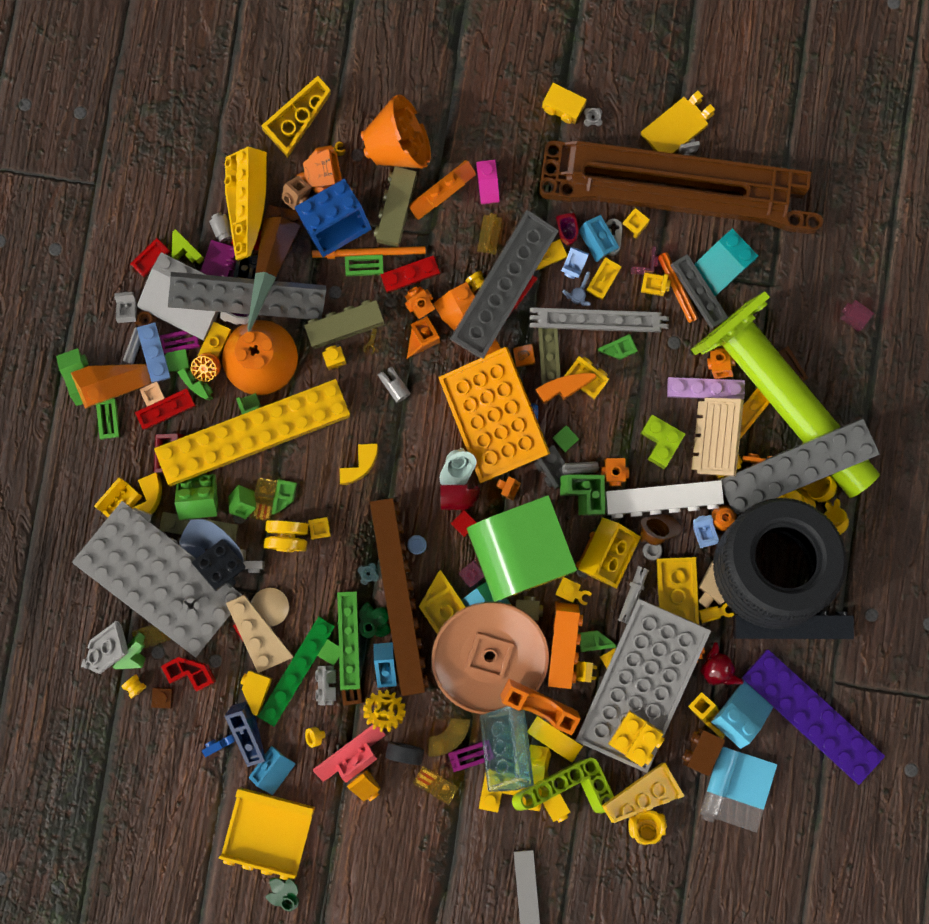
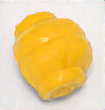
(647, 827)

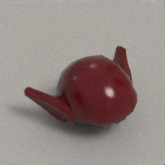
(719, 668)

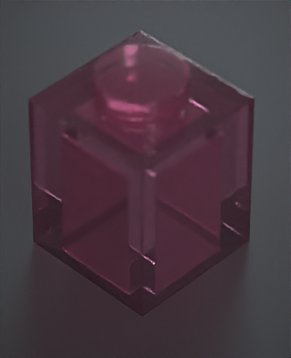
(856, 315)

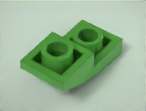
(199, 387)

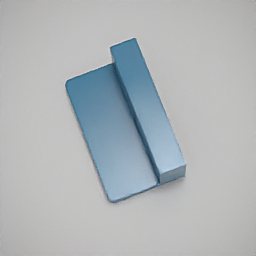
(598, 238)
(272, 772)

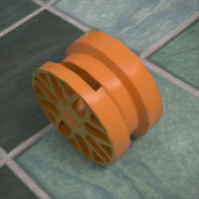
(206, 366)

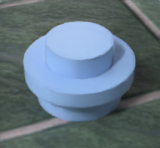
(416, 544)

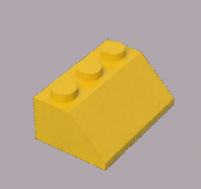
(609, 552)

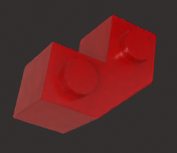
(198, 672)

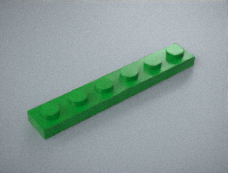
(296, 671)

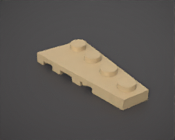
(260, 640)

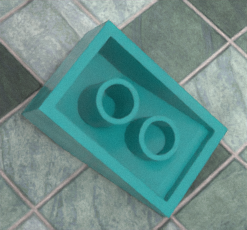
(725, 261)

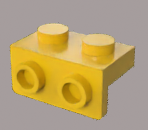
(584, 365)
(118, 492)

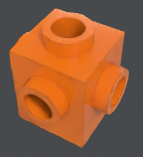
(419, 301)
(721, 363)
(615, 464)

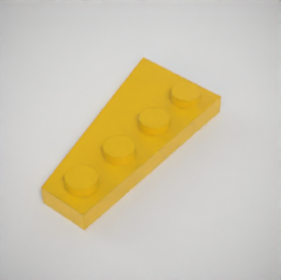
(649, 791)

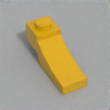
(540, 761)

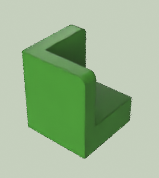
(248, 403)
(242, 502)

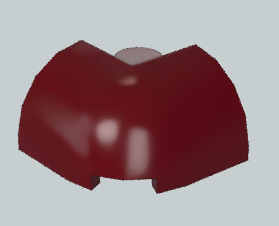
(458, 497)

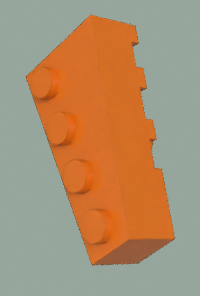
(564, 645)

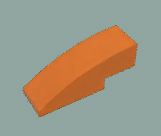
(564, 386)

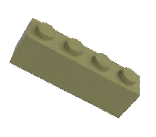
(396, 207)
(344, 324)

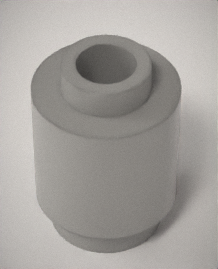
(221, 227)

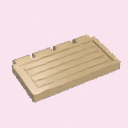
(719, 436)

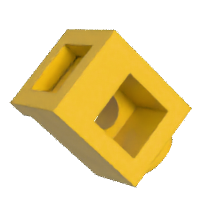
(334, 357)

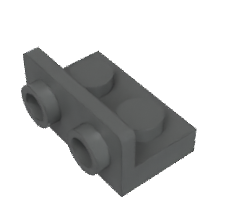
(552, 467)

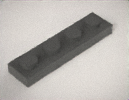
(699, 291)

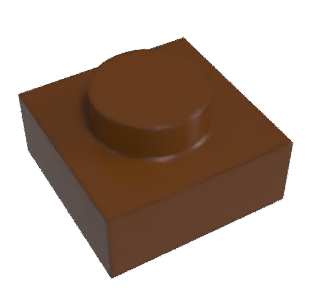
(162, 698)

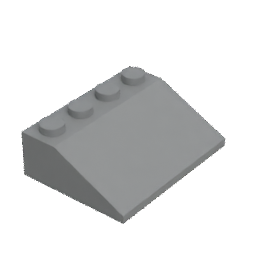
(156, 293)

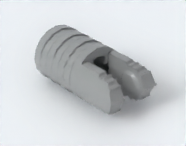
(396, 387)

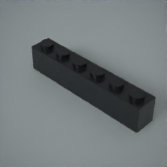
(816, 627)

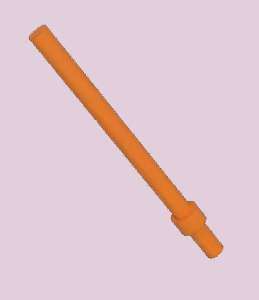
(371, 251)

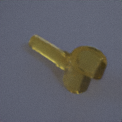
(371, 342)

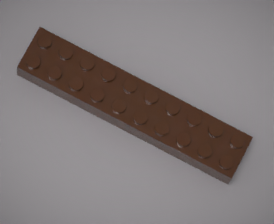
(398, 597)

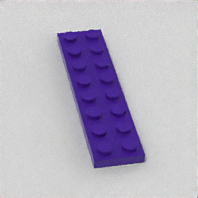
(813, 717)

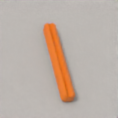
(678, 288)

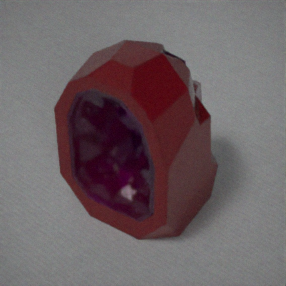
(567, 228)

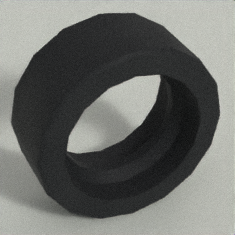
(404, 753)

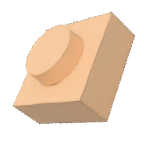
(152, 393)

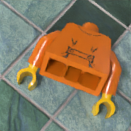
(323, 167)

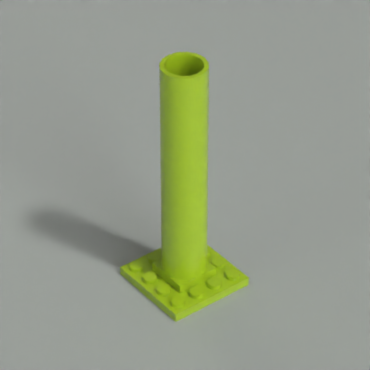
(781, 385)

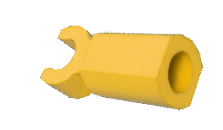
(713, 613)

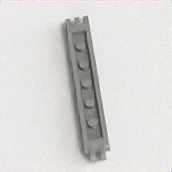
(598, 320)

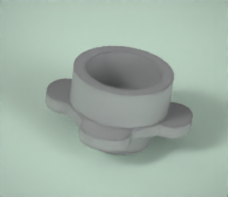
(588, 112)

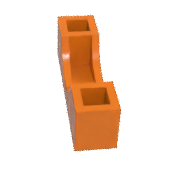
(527, 699)

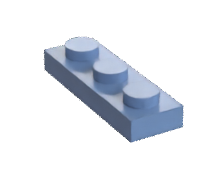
(153, 352)

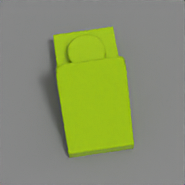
(181, 246)

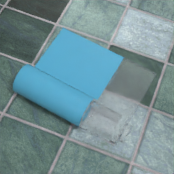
(738, 789)

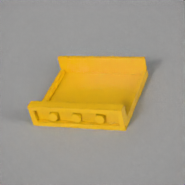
(267, 833)

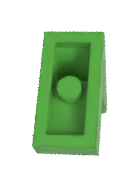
(133, 658)

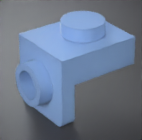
(574, 263)
(705, 531)

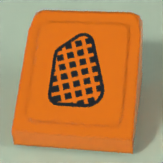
(524, 355)

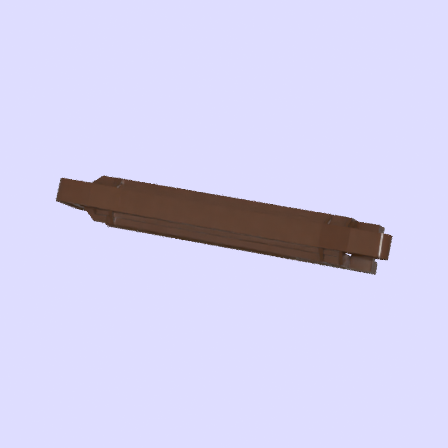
(761, 188)

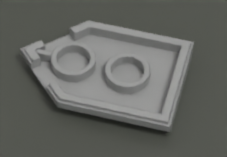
(106, 649)

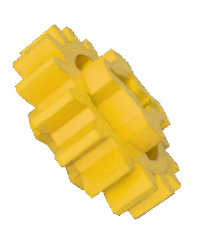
(385, 703)

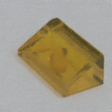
(152, 636)

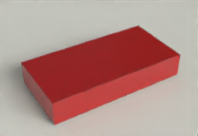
(144, 261)

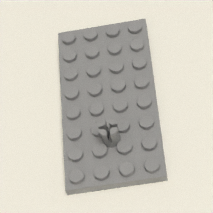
(155, 578)
(643, 676)

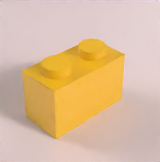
(563, 104)

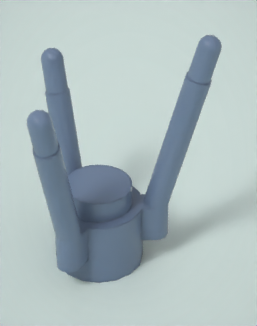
(578, 294)

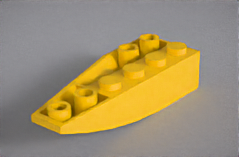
(245, 197)

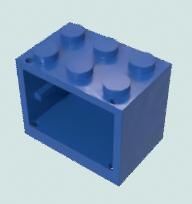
(333, 217)

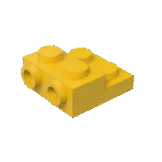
(636, 739)

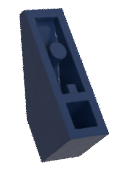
(246, 733)

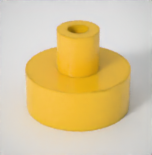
(314, 736)

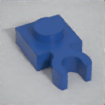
(214, 746)

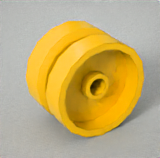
(286, 536)

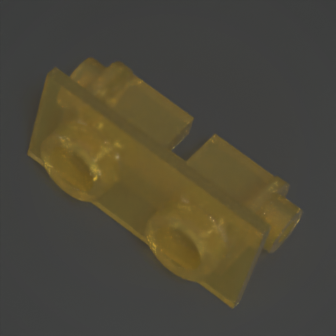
(489, 234)

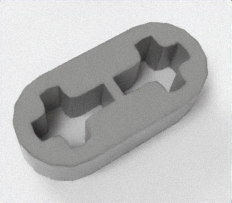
(618, 233)

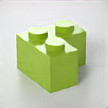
(665, 436)

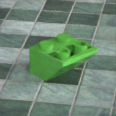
(197, 497)

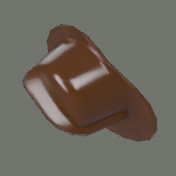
(659, 528)

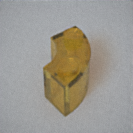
(450, 738)

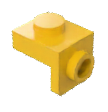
(655, 284)

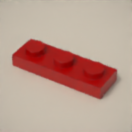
(410, 274)
(165, 409)

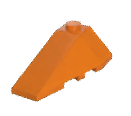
(106, 382)

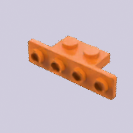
(442, 190)

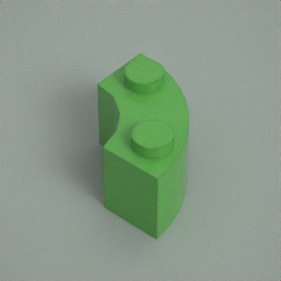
(68, 363)

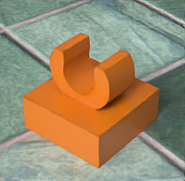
(509, 487)

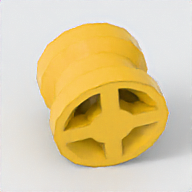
(475, 281)
(133, 686)

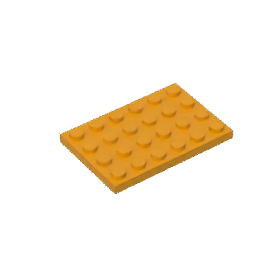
(494, 415)

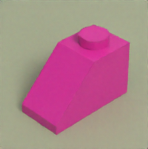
(487, 182)

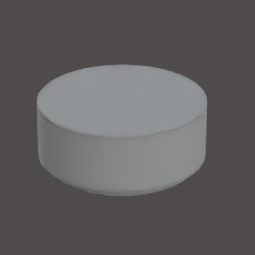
(651, 551)

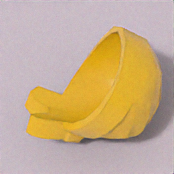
(821, 490)
(837, 515)

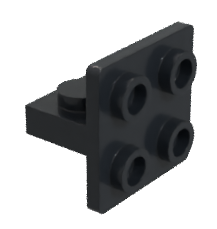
(219, 565)

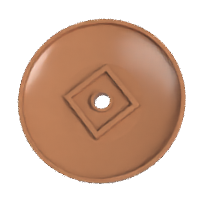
(484, 627)

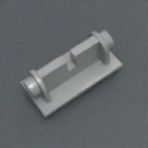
(325, 695)

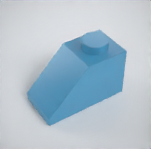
(385, 665)

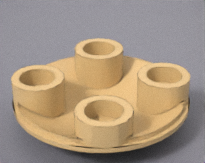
(271, 605)

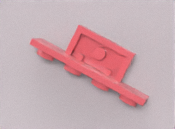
(352, 757)

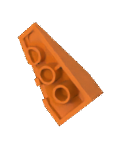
(453, 307)

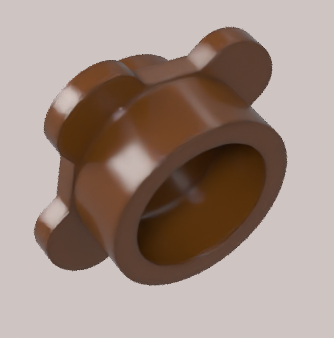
(145, 315)

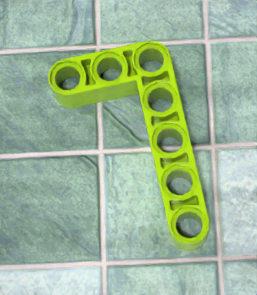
(564, 782)

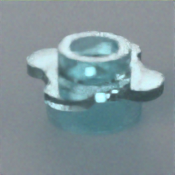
(363, 573)

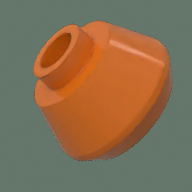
(719, 514)

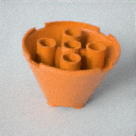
(397, 136)
(263, 371)

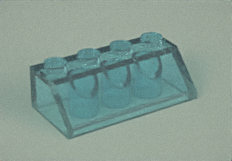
(506, 750)

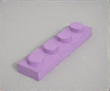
(705, 388)

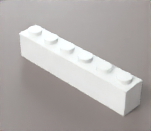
(664, 498)

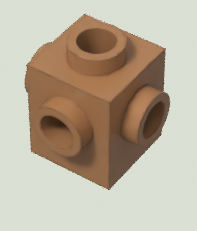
(295, 192)

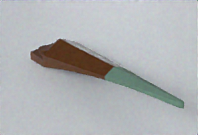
(278, 236)

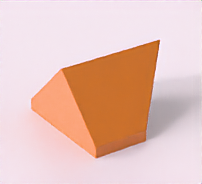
(422, 337)

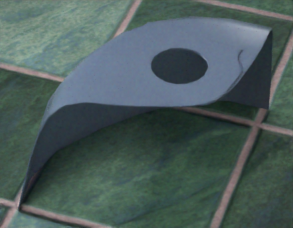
(203, 535)

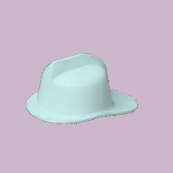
(457, 467)

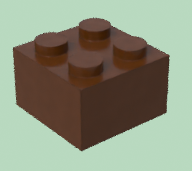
(703, 751)

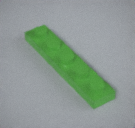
(348, 640)

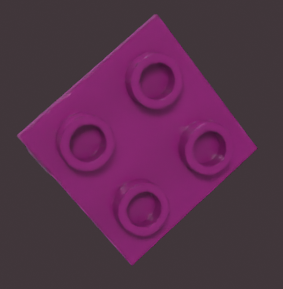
(219, 260)

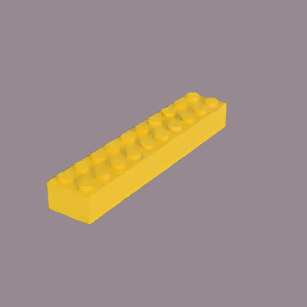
(252, 432)

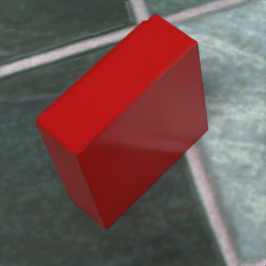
(462, 522)

